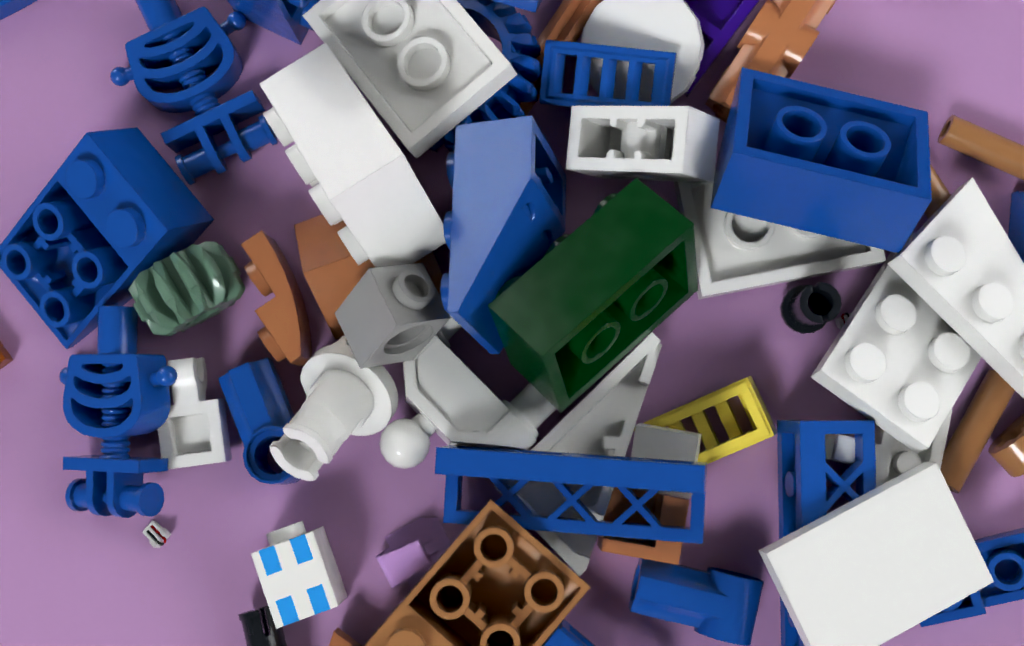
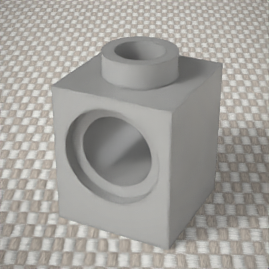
(391, 314)

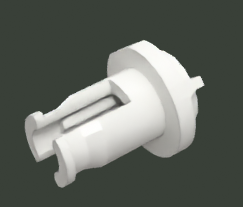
(337, 404)

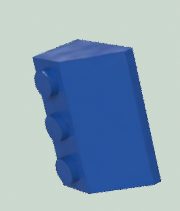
(823, 161)

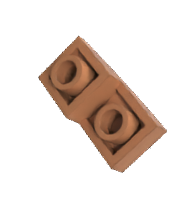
(284, 316)

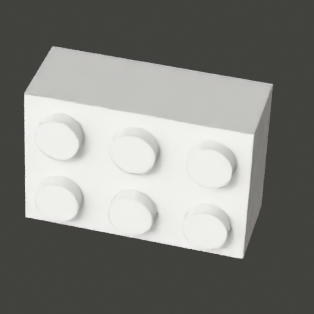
(351, 162)

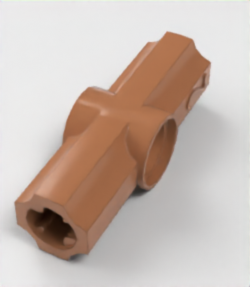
(771, 45)

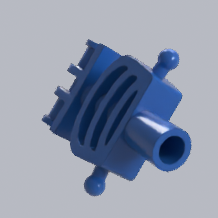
(181, 54)
(116, 382)

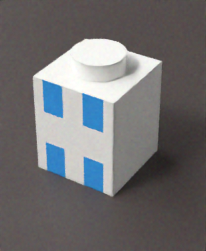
(298, 574)

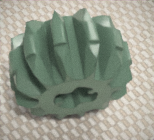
(186, 288)

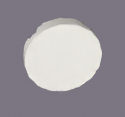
(647, 26)

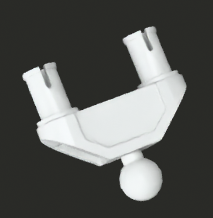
(458, 408)

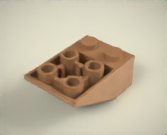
(486, 591)

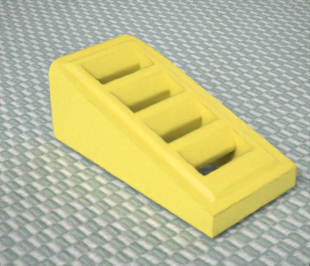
(753, 405)

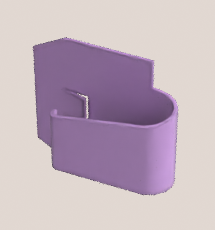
(407, 556)

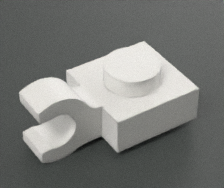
(195, 426)

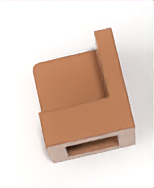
(666, 508)

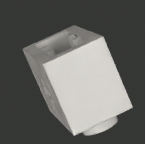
(643, 143)

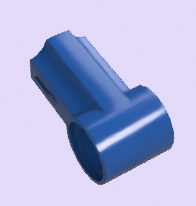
(260, 413)
(713, 601)

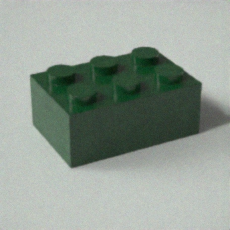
(597, 293)

